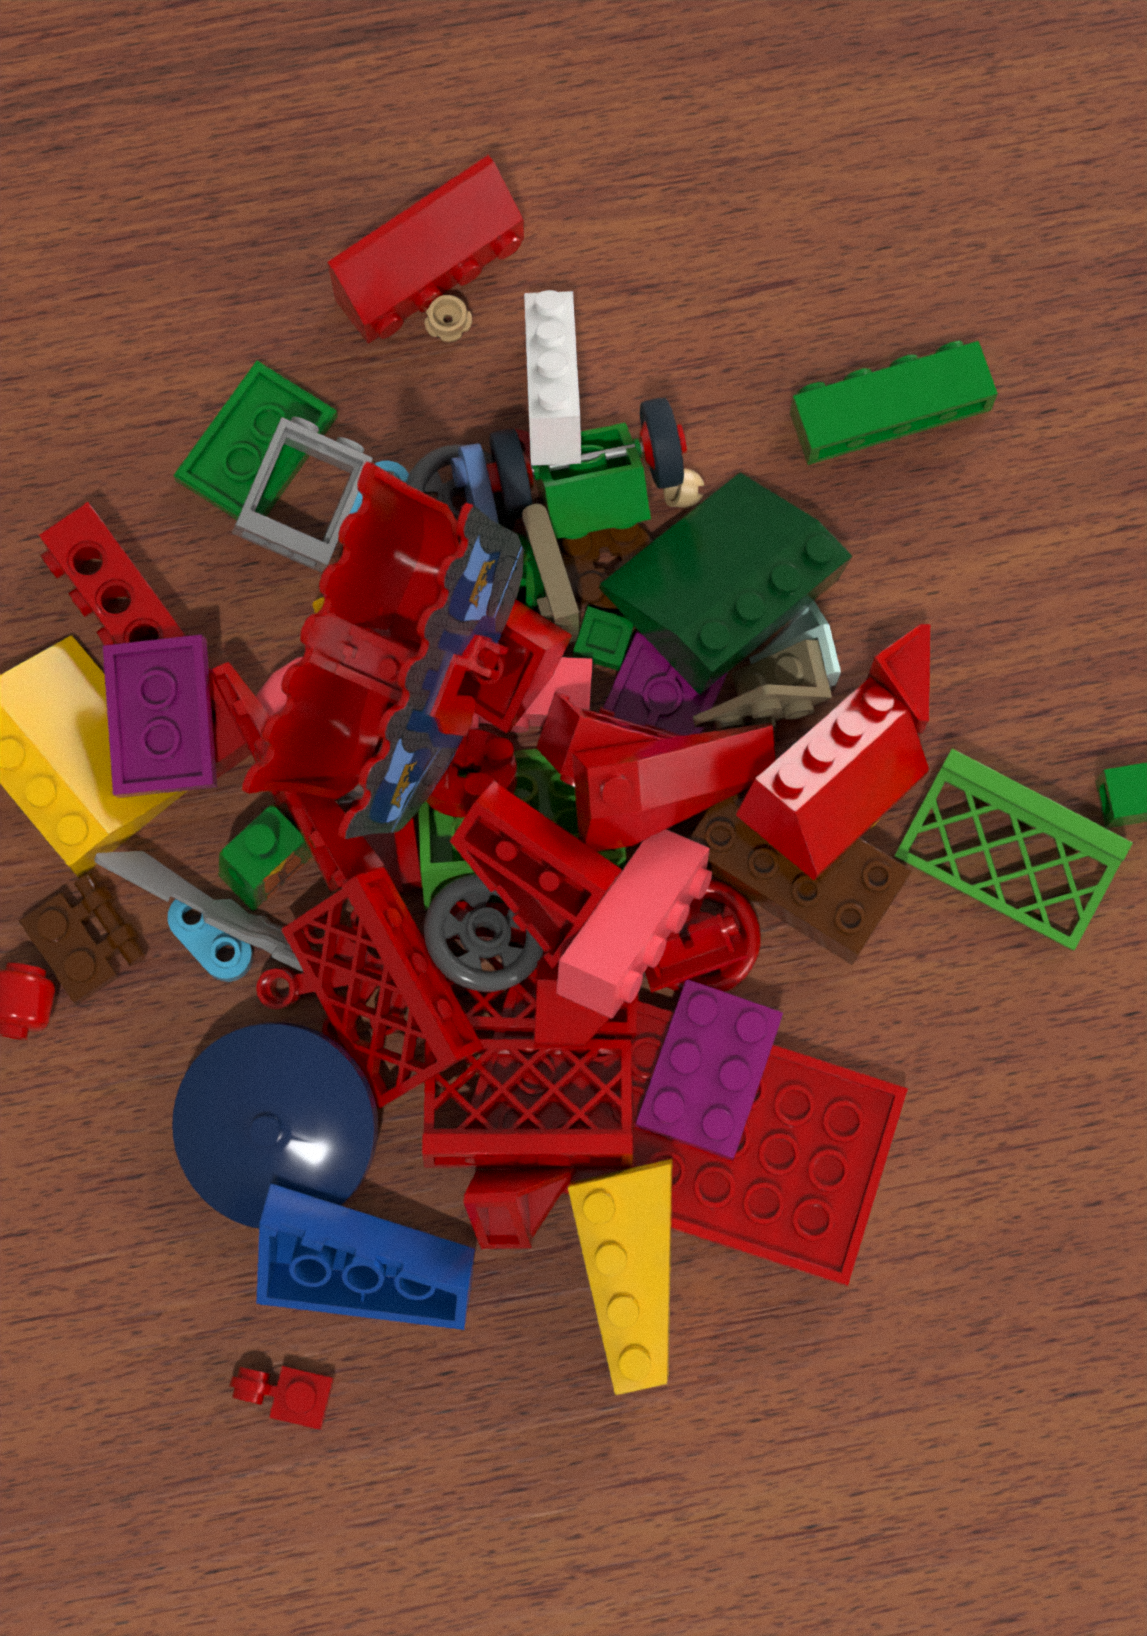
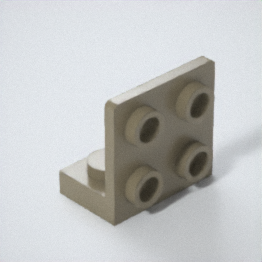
(773, 689)

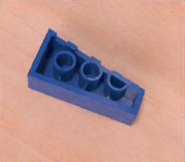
(358, 1264)

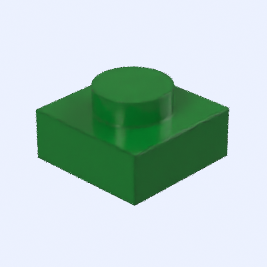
(603, 638)

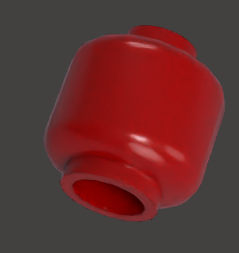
(24, 1000)

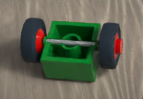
(608, 483)

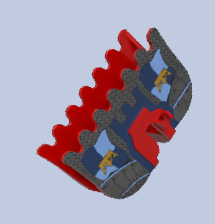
(415, 580)

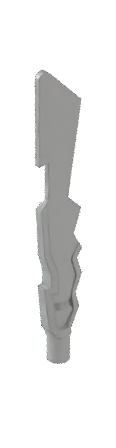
(221, 914)

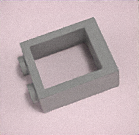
(279, 537)

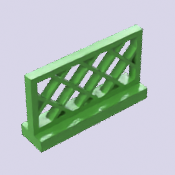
(1032, 810)

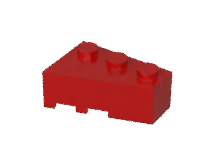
(579, 729)
(534, 867)

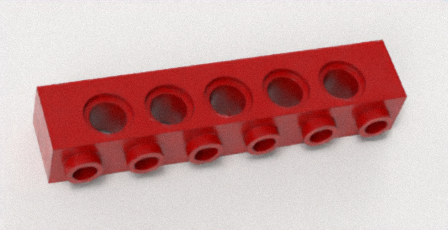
(86, 537)

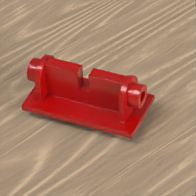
(708, 948)

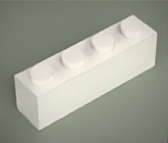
(552, 378)

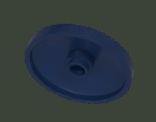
(277, 1111)

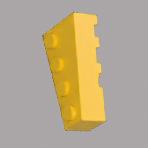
(626, 1253)

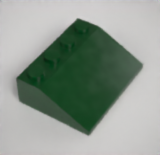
(726, 579)

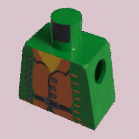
(263, 856)

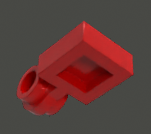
(298, 1396)

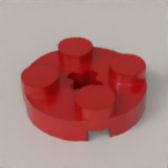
(493, 761)

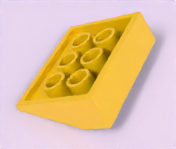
(60, 759)

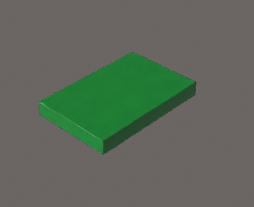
(235, 442)

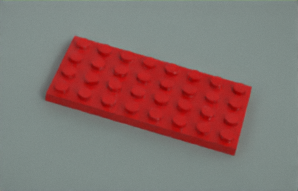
(801, 1166)

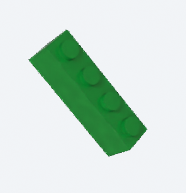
(892, 401)

